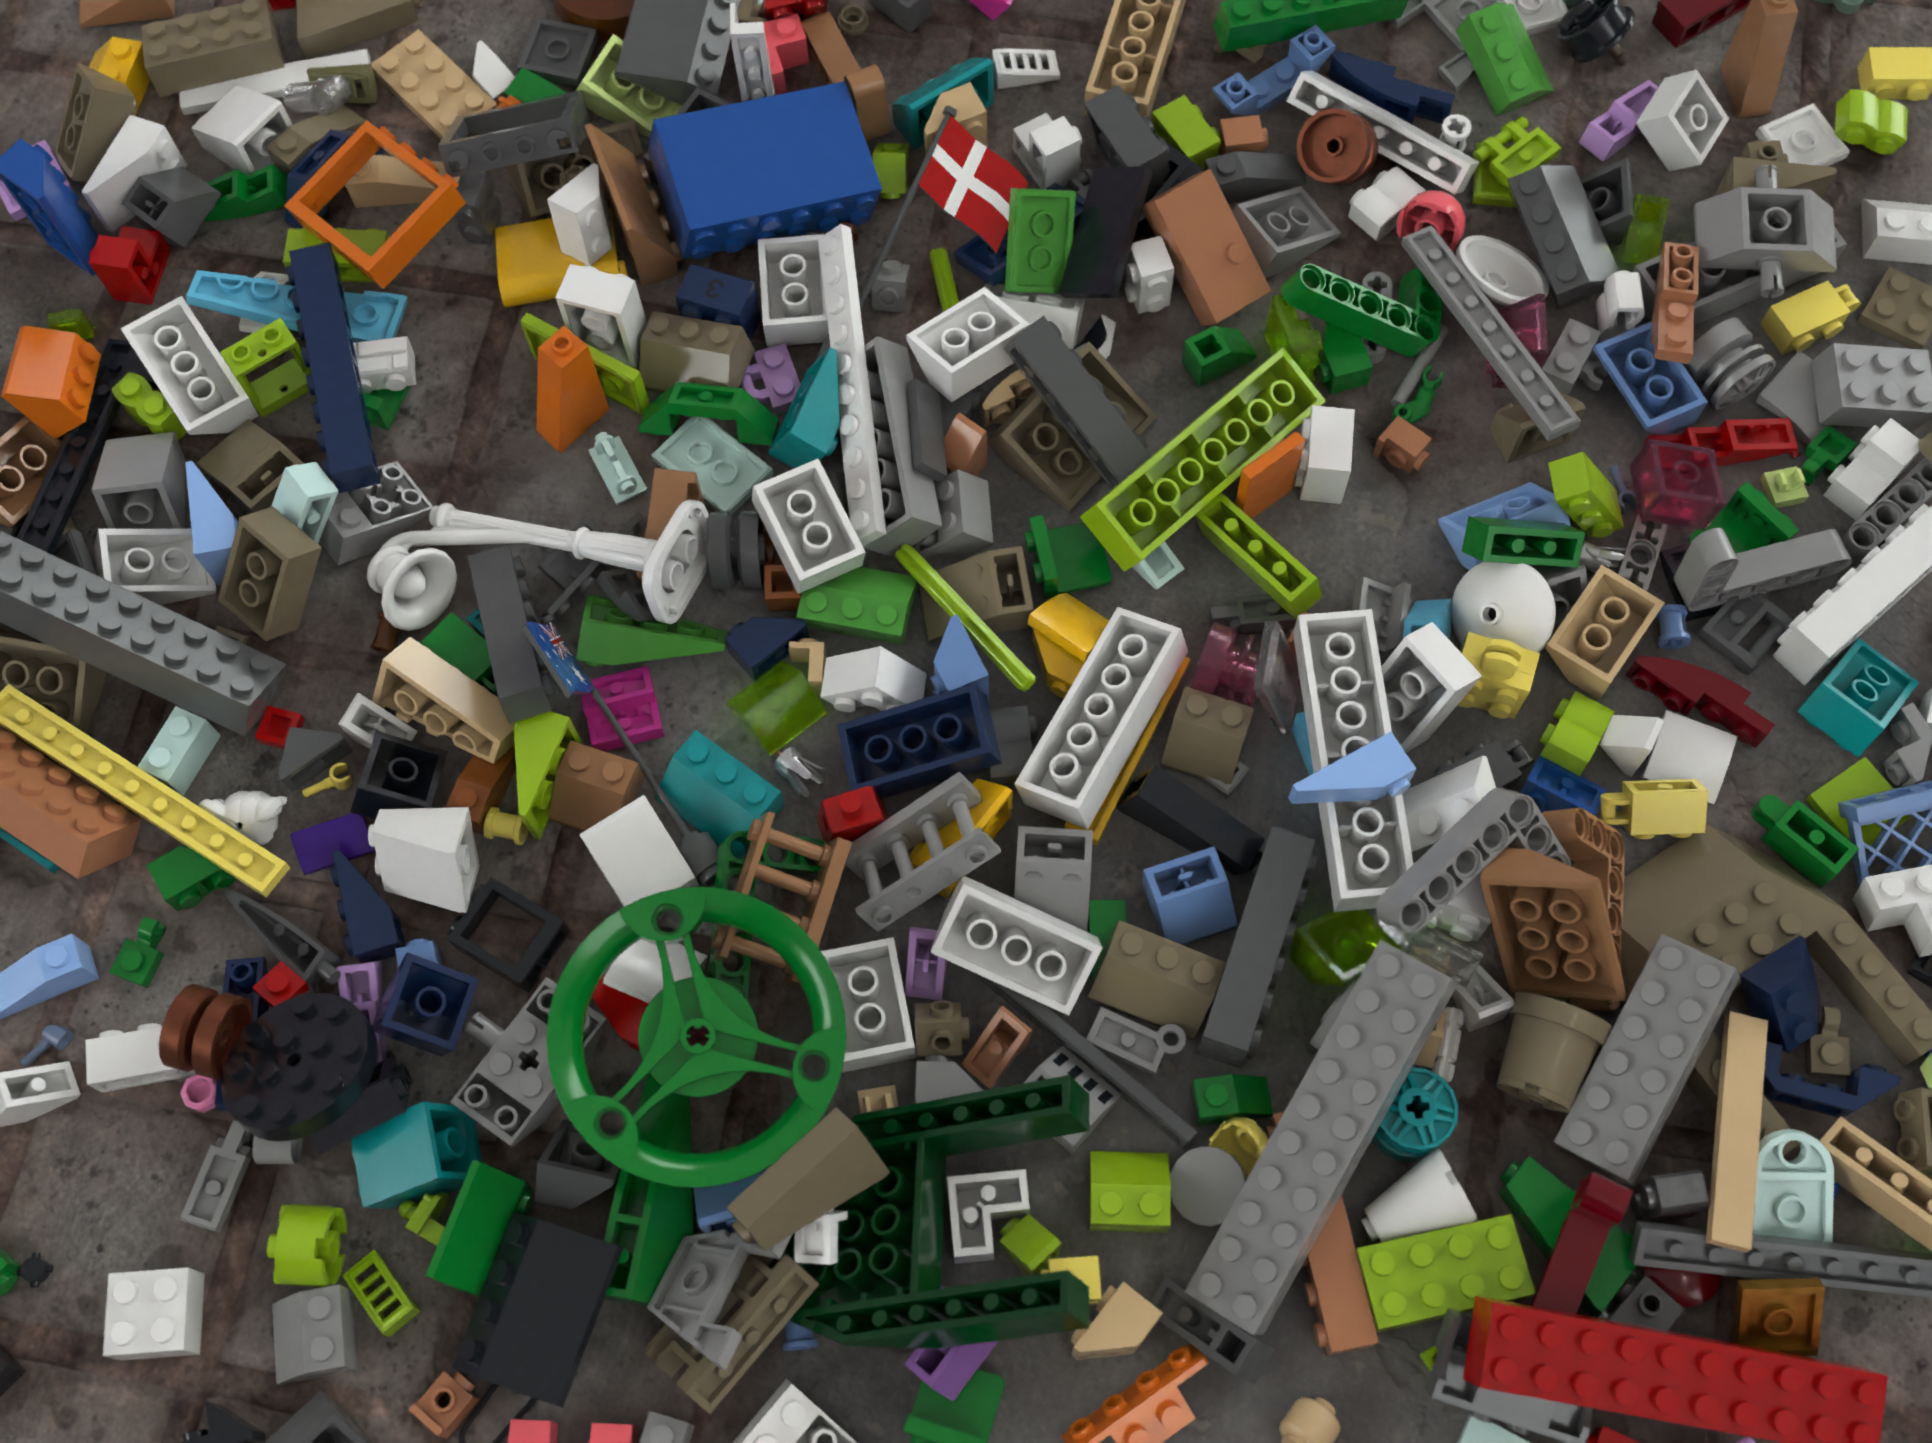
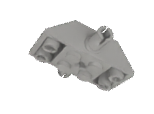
(1766, 231)
(503, 1089)

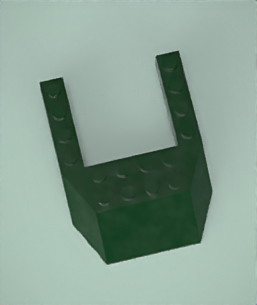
(892, 1240)

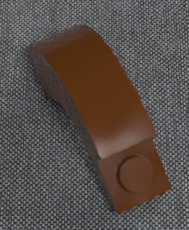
(604, 15)

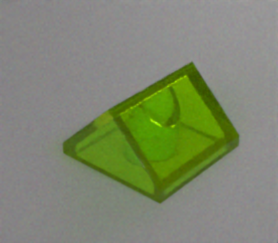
(777, 706)

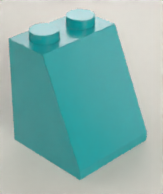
(415, 1155)

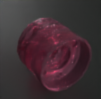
(1227, 665)

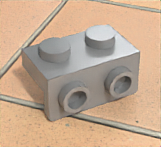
(1388, 608)

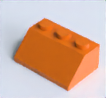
(51, 378)

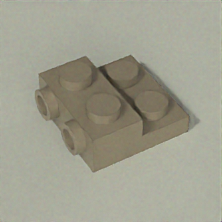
(1915, 1116)

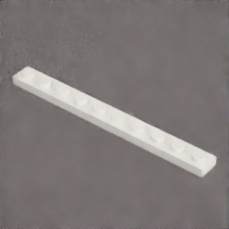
(855, 406)

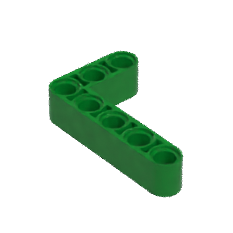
(1399, 326)
(731, 867)

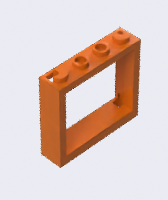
(409, 237)

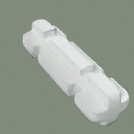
(1450, 1043)

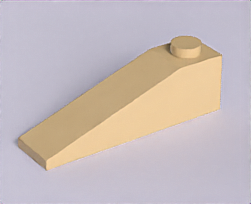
(389, 182)

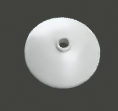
(1501, 270)
(1517, 594)

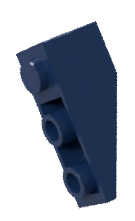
(370, 921)

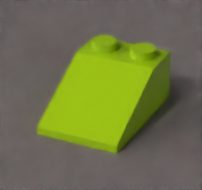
(538, 753)

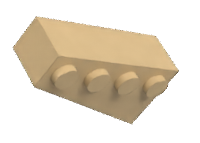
(444, 700)

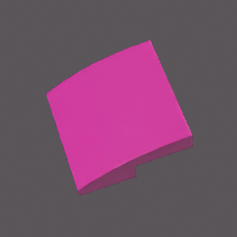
(633, 704)

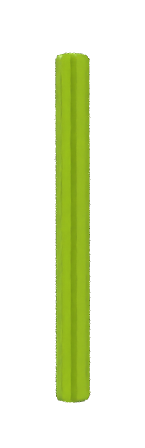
(974, 626)

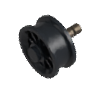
(1596, 28)

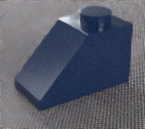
(763, 642)

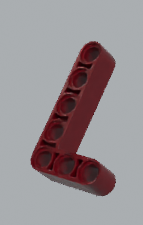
(1593, 1212)

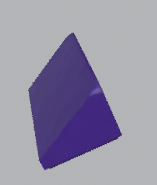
(316, 843)

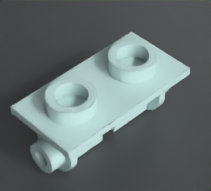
(616, 468)

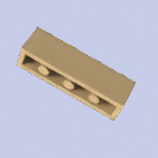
(1881, 1180)

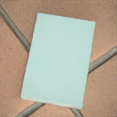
(721, 463)

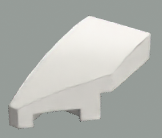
(490, 72)

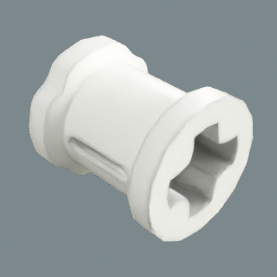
(1459, 131)

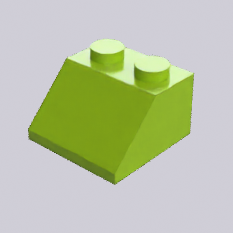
(1129, 1192)

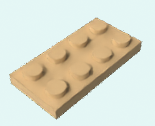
(430, 83)

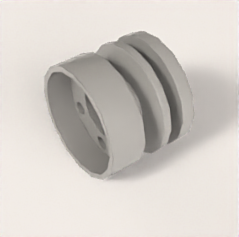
(1728, 363)

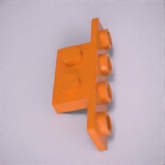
(1147, 1409)

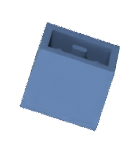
(1190, 897)

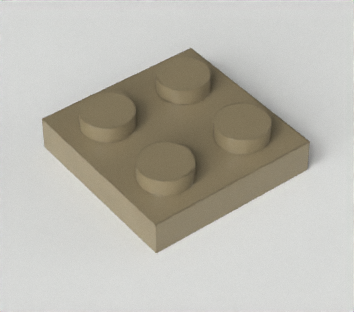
(1900, 309)

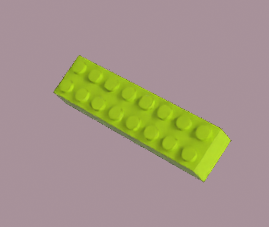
(1202, 460)

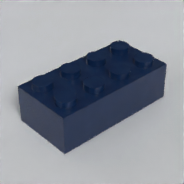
(920, 742)

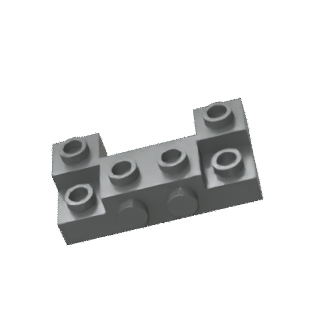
(1521, 1413)

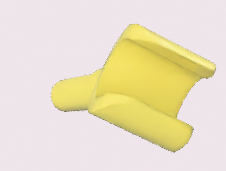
(332, 781)

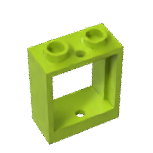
(266, 390)

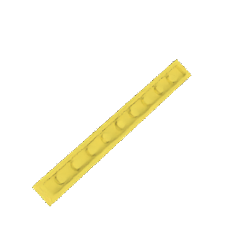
(141, 792)

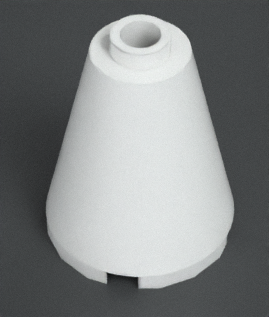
(1419, 1202)

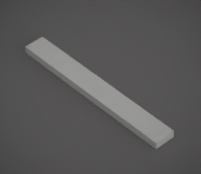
(1491, 333)

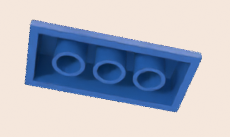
(48, 202)

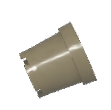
(1549, 1051)

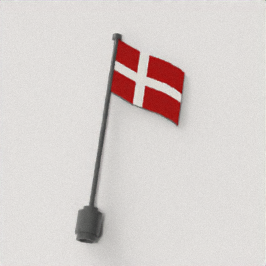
(965, 183)

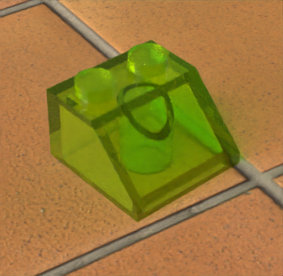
(1337, 946)

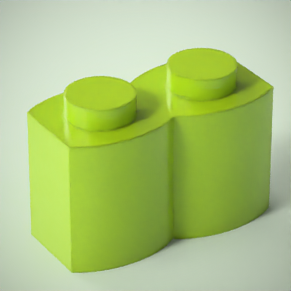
(1871, 121)
(147, 406)
(1576, 732)

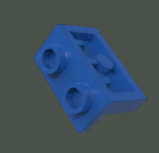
(1559, 788)

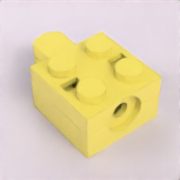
(1505, 673)

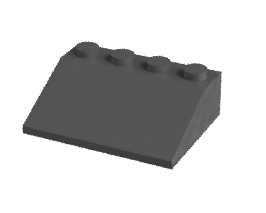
(676, 46)

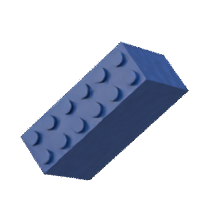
(763, 169)

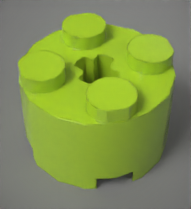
(308, 1245)

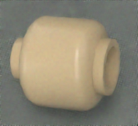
(1310, 1422)

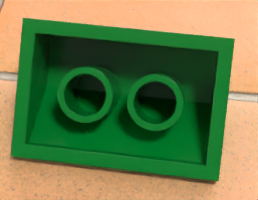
(478, 1227)

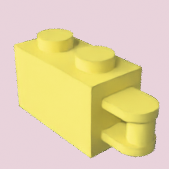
(1897, 72)
(1809, 316)
(1657, 808)

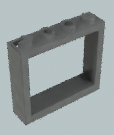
(514, 134)

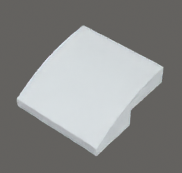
(1690, 752)
(640, 969)

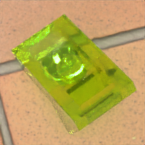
(1646, 229)

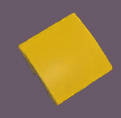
(1069, 624)

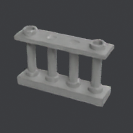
(905, 830)

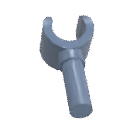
(1623, 494)
(52, 1035)

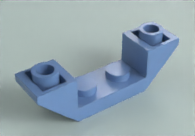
(1253, 97)

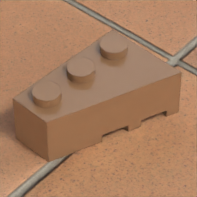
(667, 493)

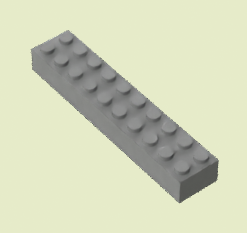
(1320, 1138)

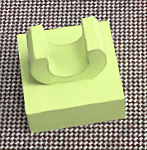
(1784, 487)

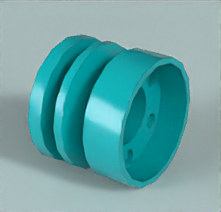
(1411, 1138)

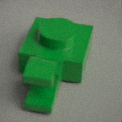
(1827, 451)
(140, 959)

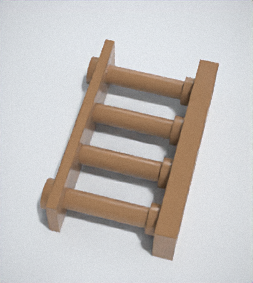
(818, 892)

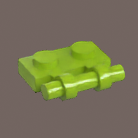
(1527, 152)

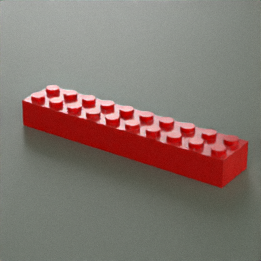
(1671, 1376)

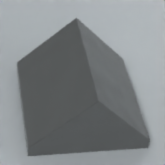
(1611, 199)

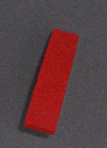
(1739, 439)

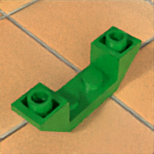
(753, 420)

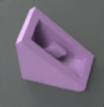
(924, 970)

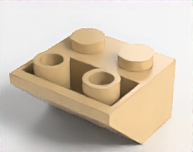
(970, 114)
(1120, 1326)

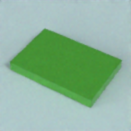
(1038, 239)

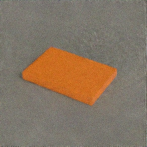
(1269, 476)

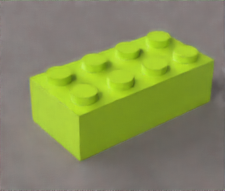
(1442, 1269)

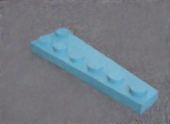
(263, 300)

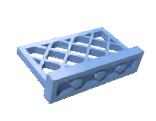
(1891, 806)

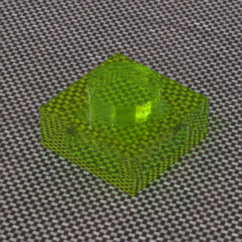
(71, 321)

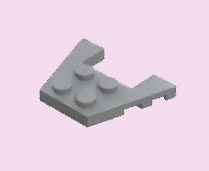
(1448, 17)
(698, 1286)

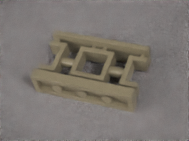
(768, 1305)

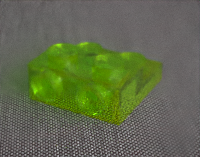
(1295, 336)

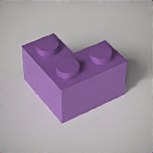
(948, 1368)

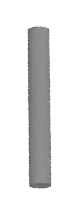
(1417, 369)

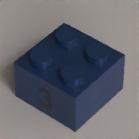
(719, 299)

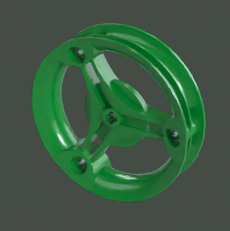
(665, 1031)

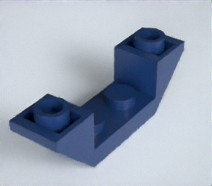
(311, 164)
(1829, 1099)

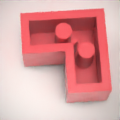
(785, 47)

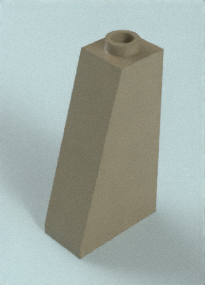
(335, 24)
(807, 1182)

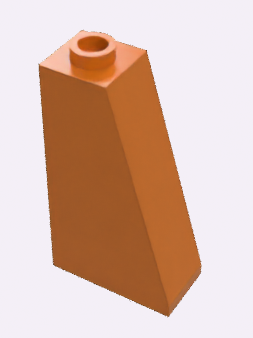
(567, 390)

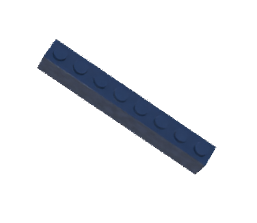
(333, 367)

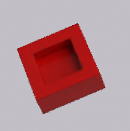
(275, 726)
(280, 985)

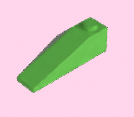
(616, 639)

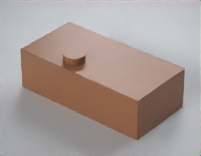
(1206, 248)

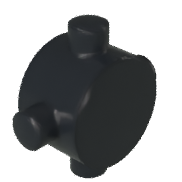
(35, 1270)

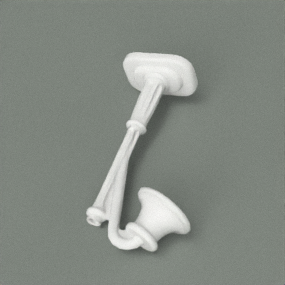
(422, 583)

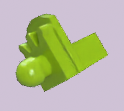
(425, 1216)

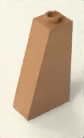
(1758, 56)

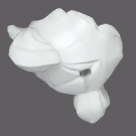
(253, 809)

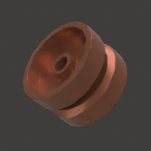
(1320, 138)
(202, 1030)

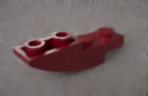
(1690, 686)

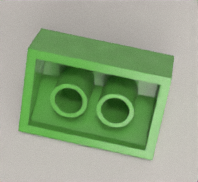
(1503, 57)
(862, 605)

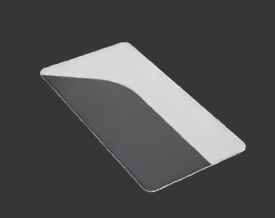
(1101, 335)

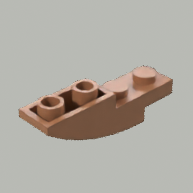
(1674, 303)

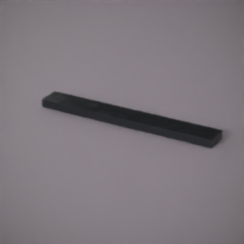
(76, 455)

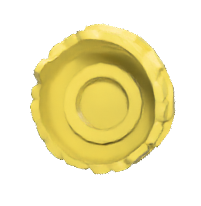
(1242, 1139)

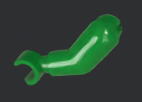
(1422, 403)

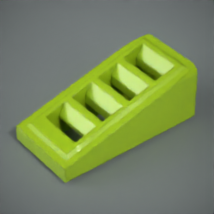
(398, 1317)

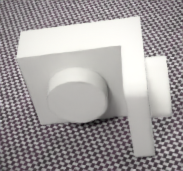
(819, 1240)

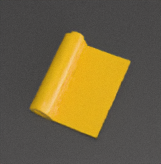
(533, 265)

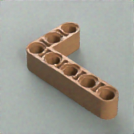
(838, 65)
(1601, 853)

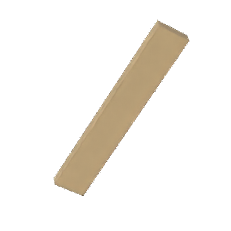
(1737, 1132)

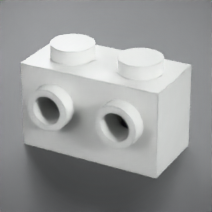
(1149, 275)

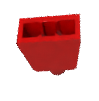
(851, 814)

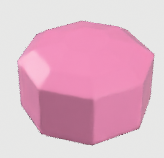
(199, 1093)

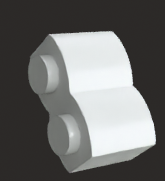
(1381, 203)
(1620, 304)

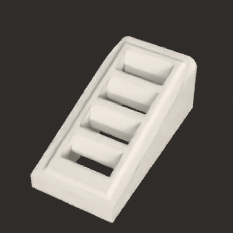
(1014, 77)

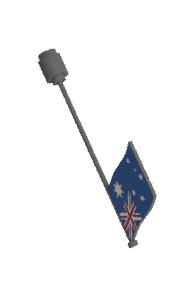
(696, 847)

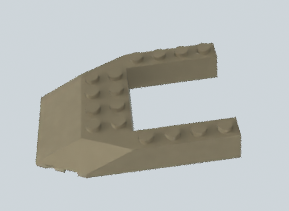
(1741, 910)

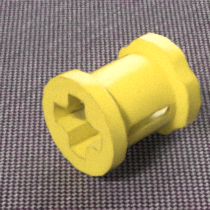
(505, 826)

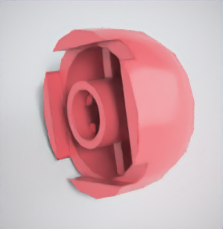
(1433, 209)

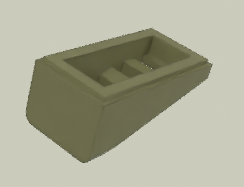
(361, 72)

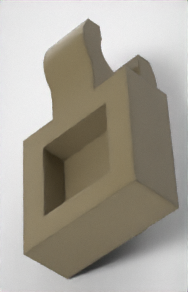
(1826, 1051)

